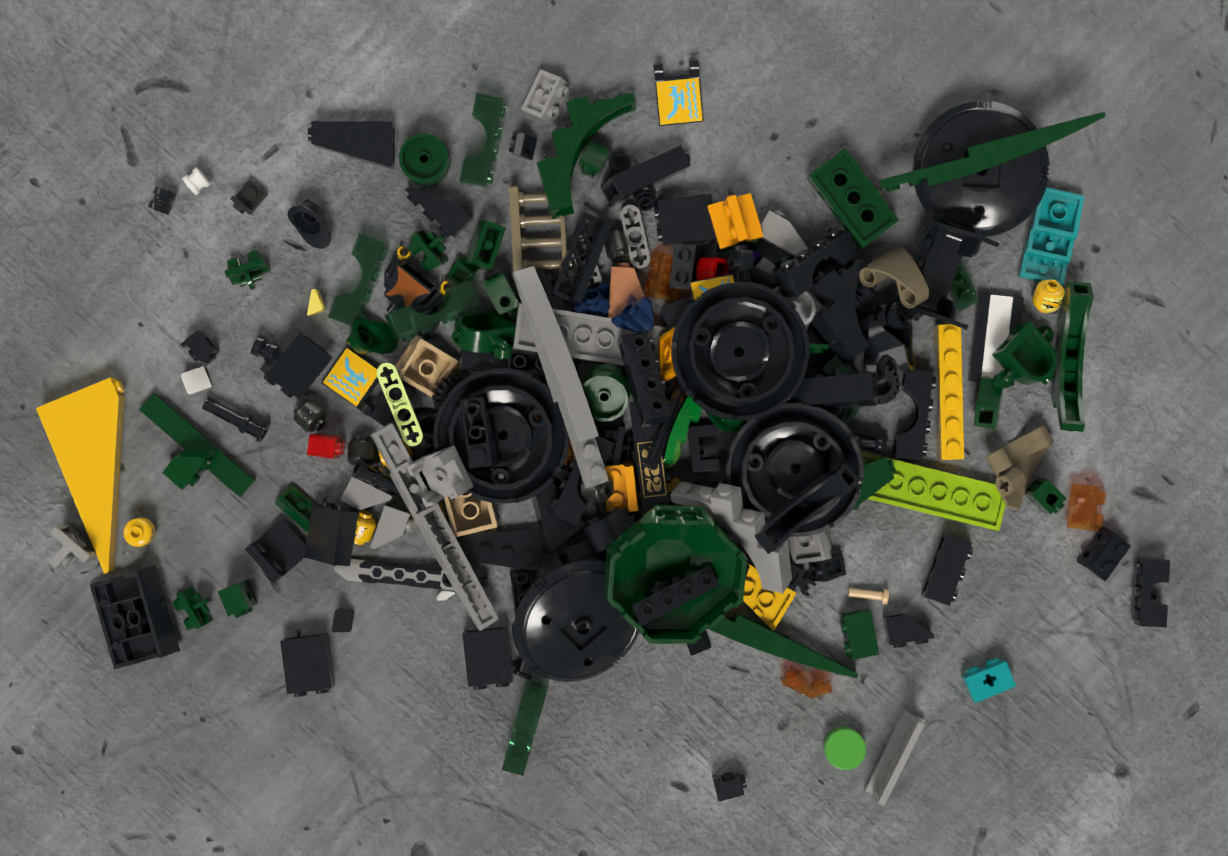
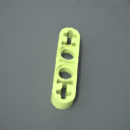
(402, 403)

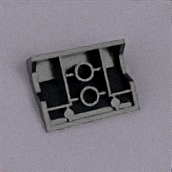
(134, 617)

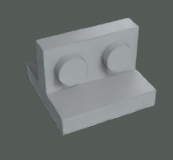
(73, 548)
(810, 548)

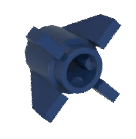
(595, 301)
(636, 315)

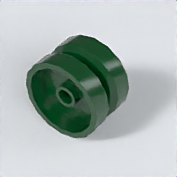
(438, 159)
(606, 392)

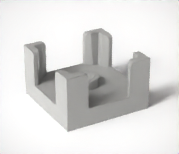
(443, 474)

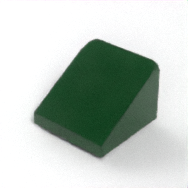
(462, 271)

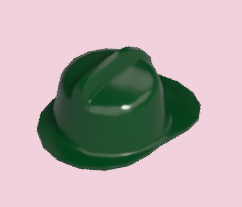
(371, 337)

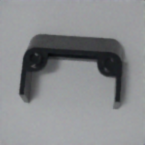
(938, 261)

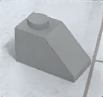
(392, 524)

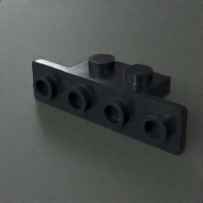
(678, 592)

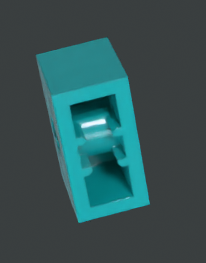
(1000, 680)

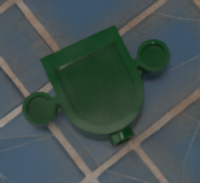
(484, 333)
(1026, 356)

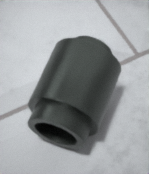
(616, 246)

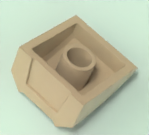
(425, 365)

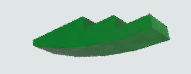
(689, 413)

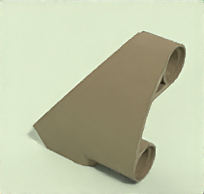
(902, 268)
(1016, 464)

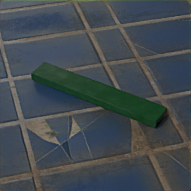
(191, 439)

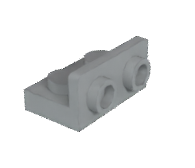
(546, 96)

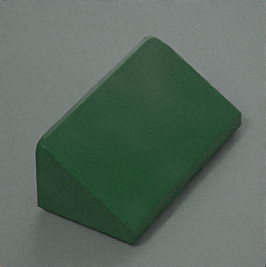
(296, 506)

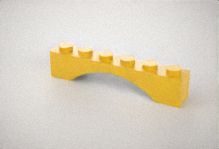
(949, 367)

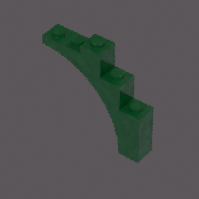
(569, 142)
(1072, 330)

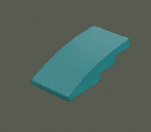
(1051, 236)

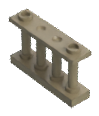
(521, 243)

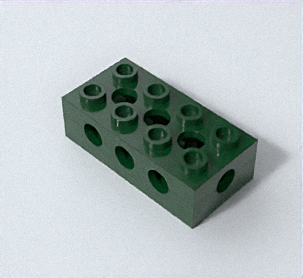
(854, 183)

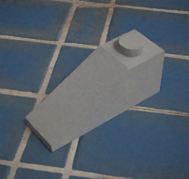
(781, 234)

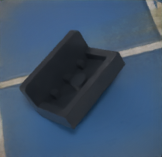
(1103, 553)

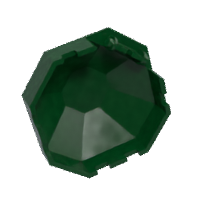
(667, 544)

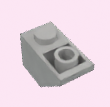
(362, 495)

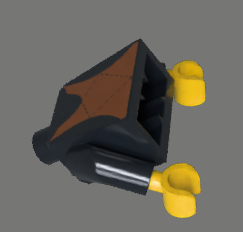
(409, 286)

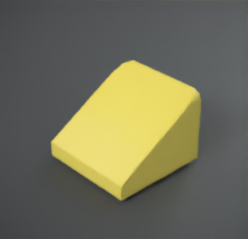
(316, 303)

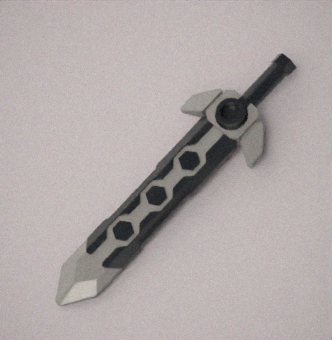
(401, 574)

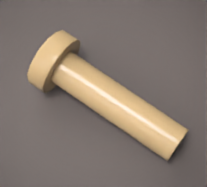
(868, 594)

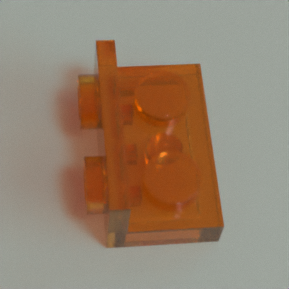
(659, 279)
(1086, 507)

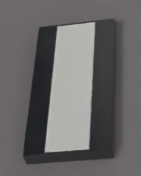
(994, 322)

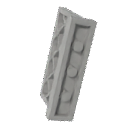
(894, 756)

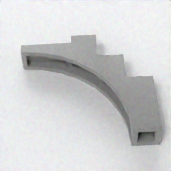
(727, 509)

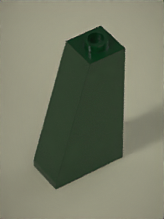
(876, 475)

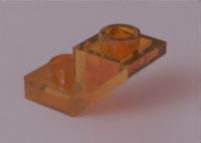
(796, 682)

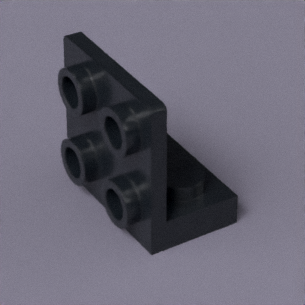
(277, 550)

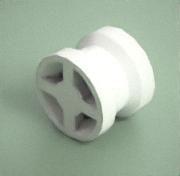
(196, 181)

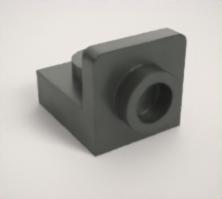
(248, 198)

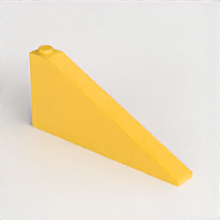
(88, 445)

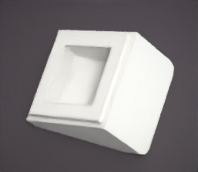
(196, 380)

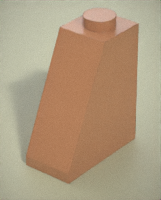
(622, 284)

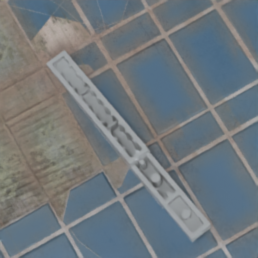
(561, 376)
(434, 528)

